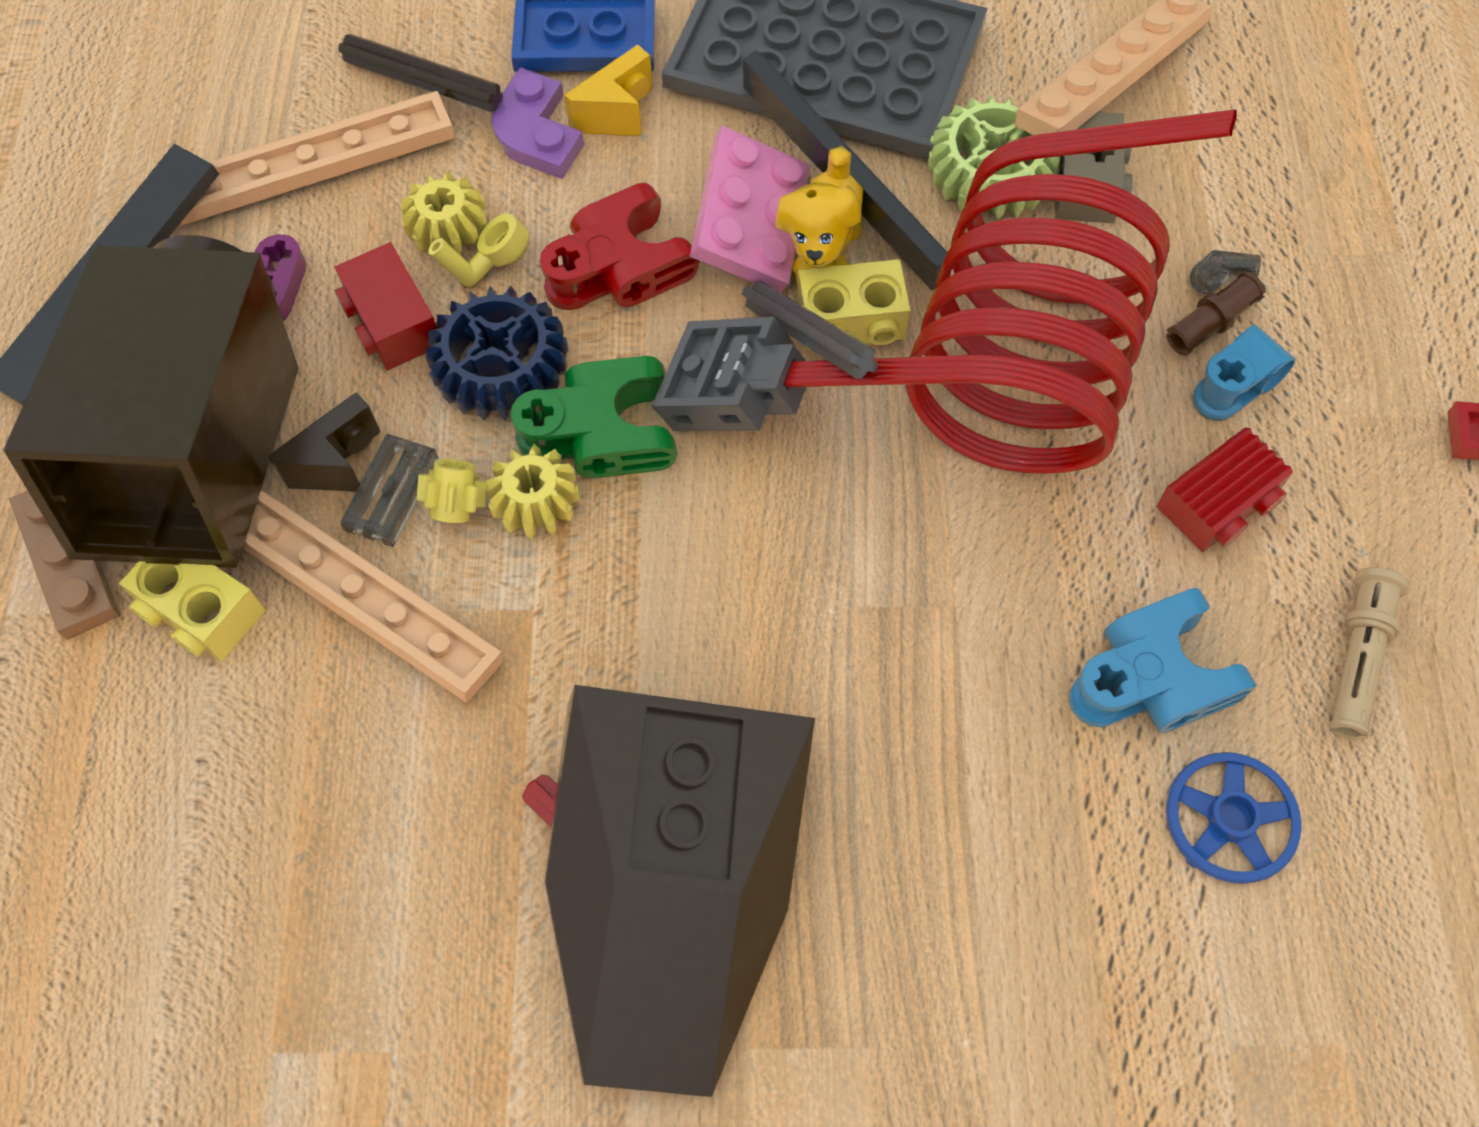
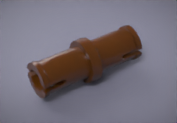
(1215, 313)

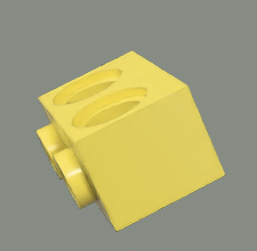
(851, 295)
(195, 595)

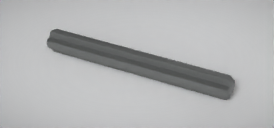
(812, 330)

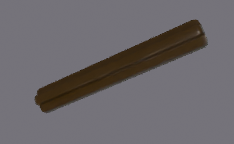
(421, 72)

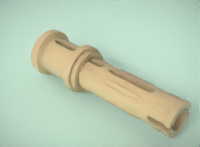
(1370, 632)

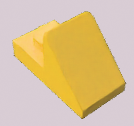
(610, 97)

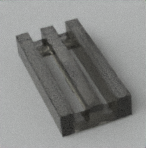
(373, 527)

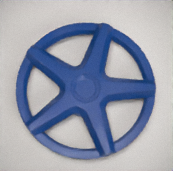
(1232, 818)

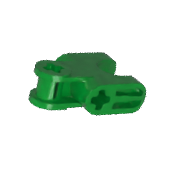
(586, 422)

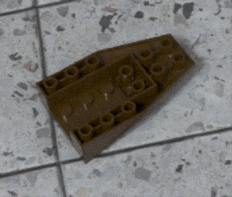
(669, 878)

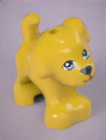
(823, 215)

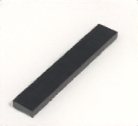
(816, 139)
(142, 222)

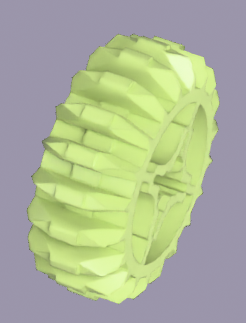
(979, 132)

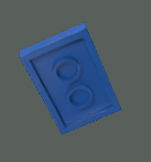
(580, 33)

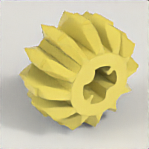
(443, 211)
(527, 474)

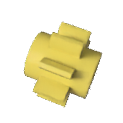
(451, 490)

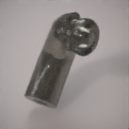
(1220, 266)

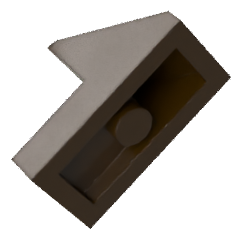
(319, 452)

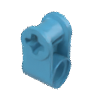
(1241, 374)

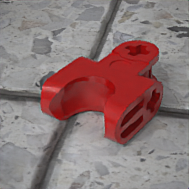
(609, 258)

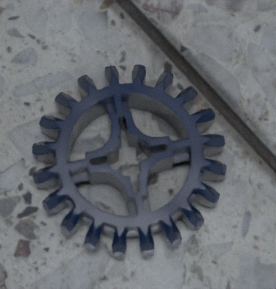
(493, 366)

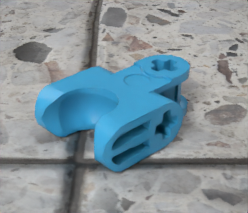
(1152, 672)

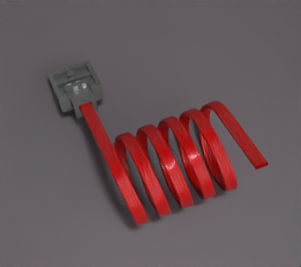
(748, 368)

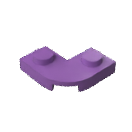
(525, 126)

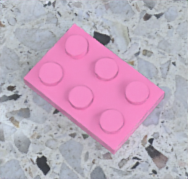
(740, 209)

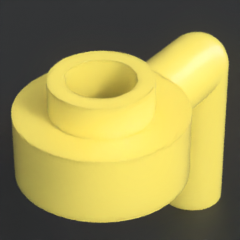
(499, 244)

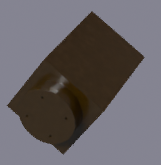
(158, 405)

